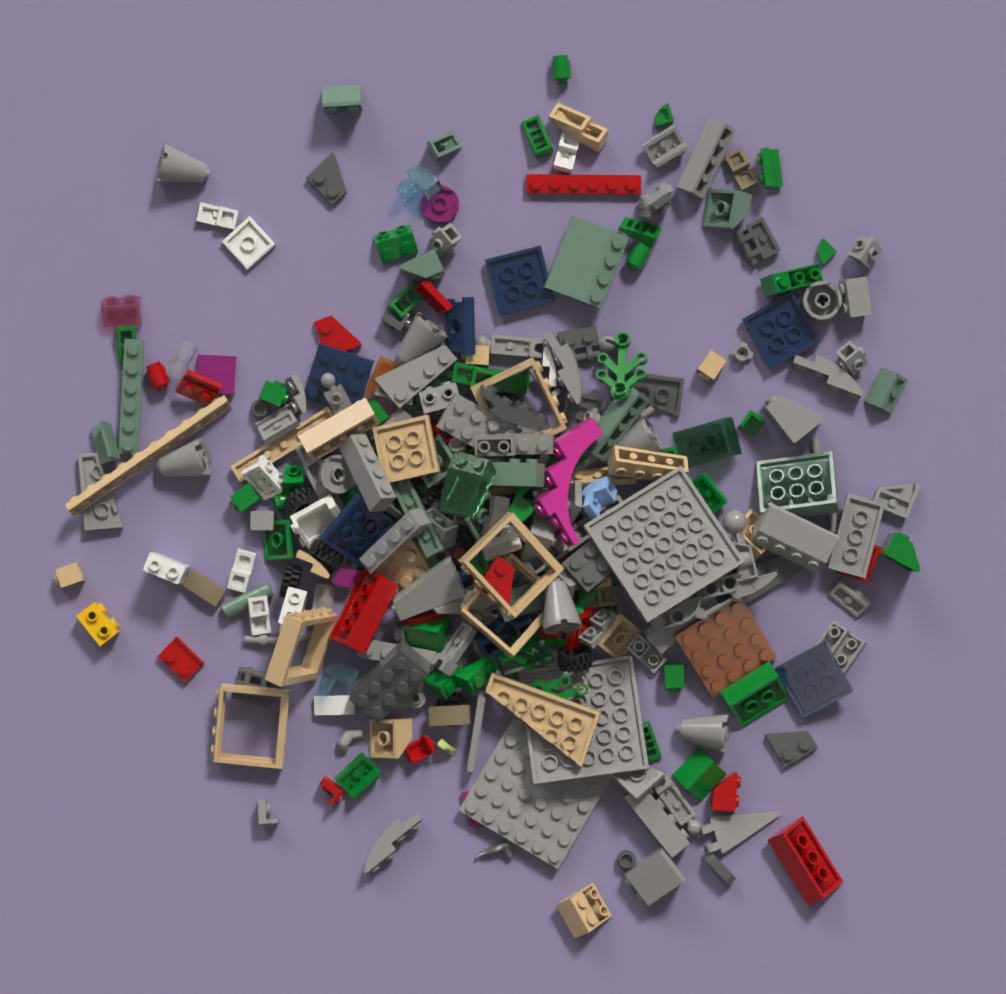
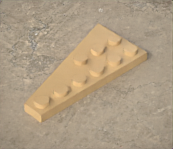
(554, 718)

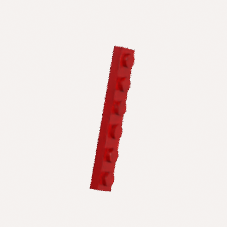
(583, 184)

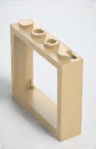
(544, 385)
(553, 565)
(468, 604)
(279, 669)
(219, 714)

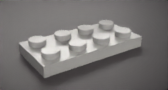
(466, 420)
(856, 535)

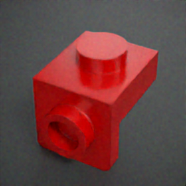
(419, 749)

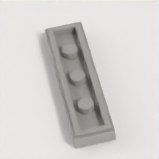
(476, 732)

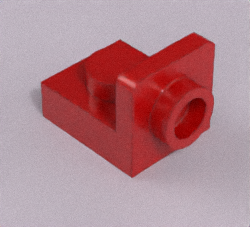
(330, 786)

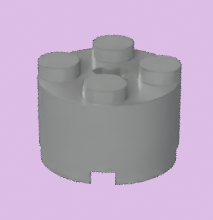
(826, 291)

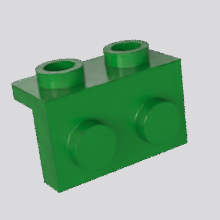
(771, 168)
(395, 243)
(710, 492)
(358, 775)

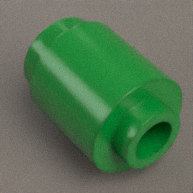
(561, 69)
(638, 257)

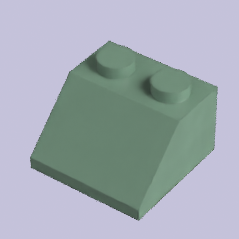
(424, 267)

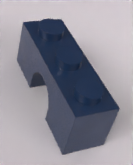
(502, 630)

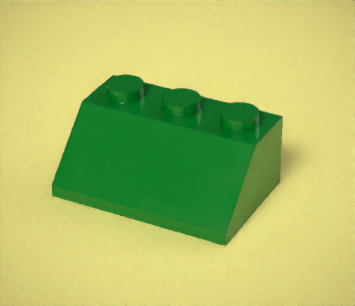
(900, 551)
(755, 694)

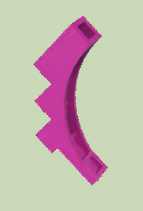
(555, 500)

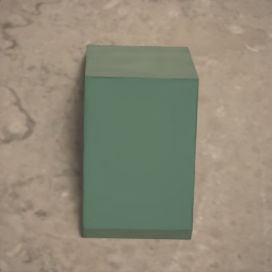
(443, 145)

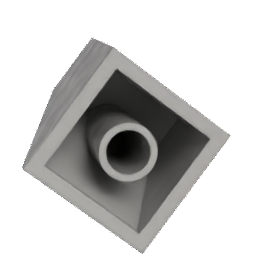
(791, 418)
(654, 876)

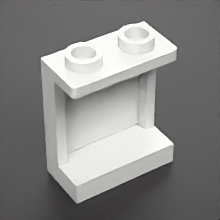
(314, 520)
(166, 568)
(294, 601)

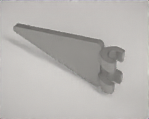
(735, 828)

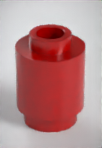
(157, 376)

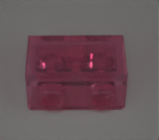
(121, 311)

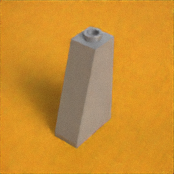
(429, 591)

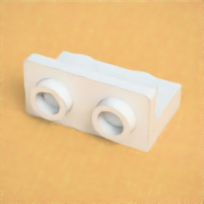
(264, 478)
(506, 543)

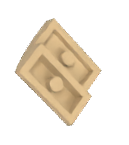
(318, 567)

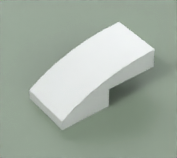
(566, 153)
(216, 215)
(549, 363)
(241, 570)
(259, 615)
(333, 705)

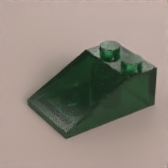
(708, 442)
(466, 485)

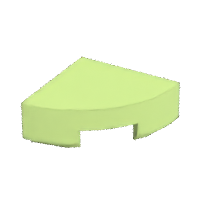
(446, 746)

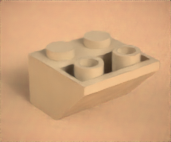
(583, 910)

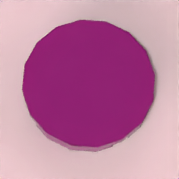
(441, 207)

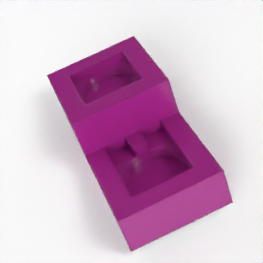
(346, 576)

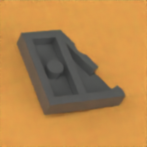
(328, 179)
(791, 745)

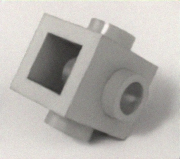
(445, 239)
(865, 251)
(851, 357)

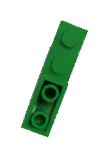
(473, 375)

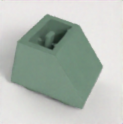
(342, 98)

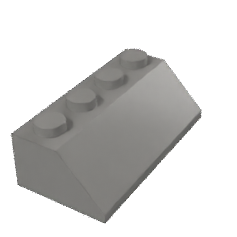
(793, 538)

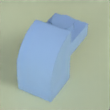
(598, 494)

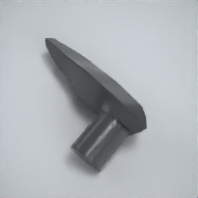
(495, 849)

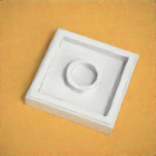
(248, 243)

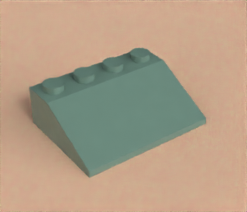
(586, 262)
(799, 484)

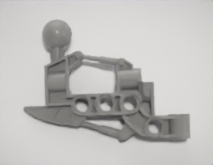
(745, 579)

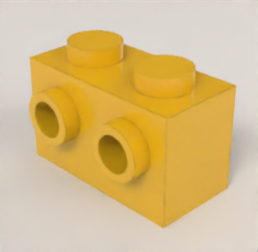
(98, 623)

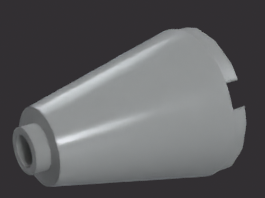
(180, 167)
(420, 338)
(642, 437)
(187, 460)
(559, 609)
(706, 731)

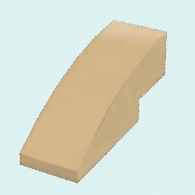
(579, 126)

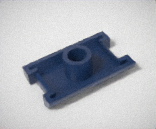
(461, 326)

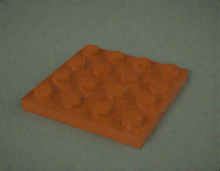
(725, 646)

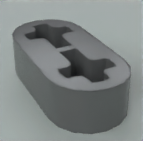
(720, 868)

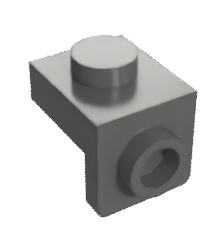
(391, 323)

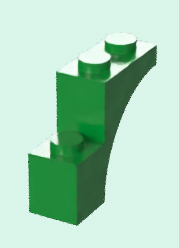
(520, 507)
(468, 678)

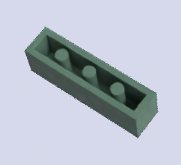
(617, 421)
(518, 474)

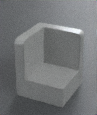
(262, 520)

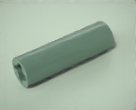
(240, 603)

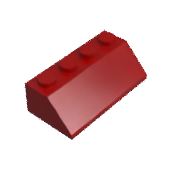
(363, 611)
(805, 861)

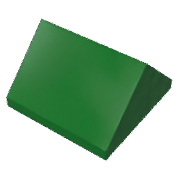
(279, 541)
(428, 635)
(699, 774)

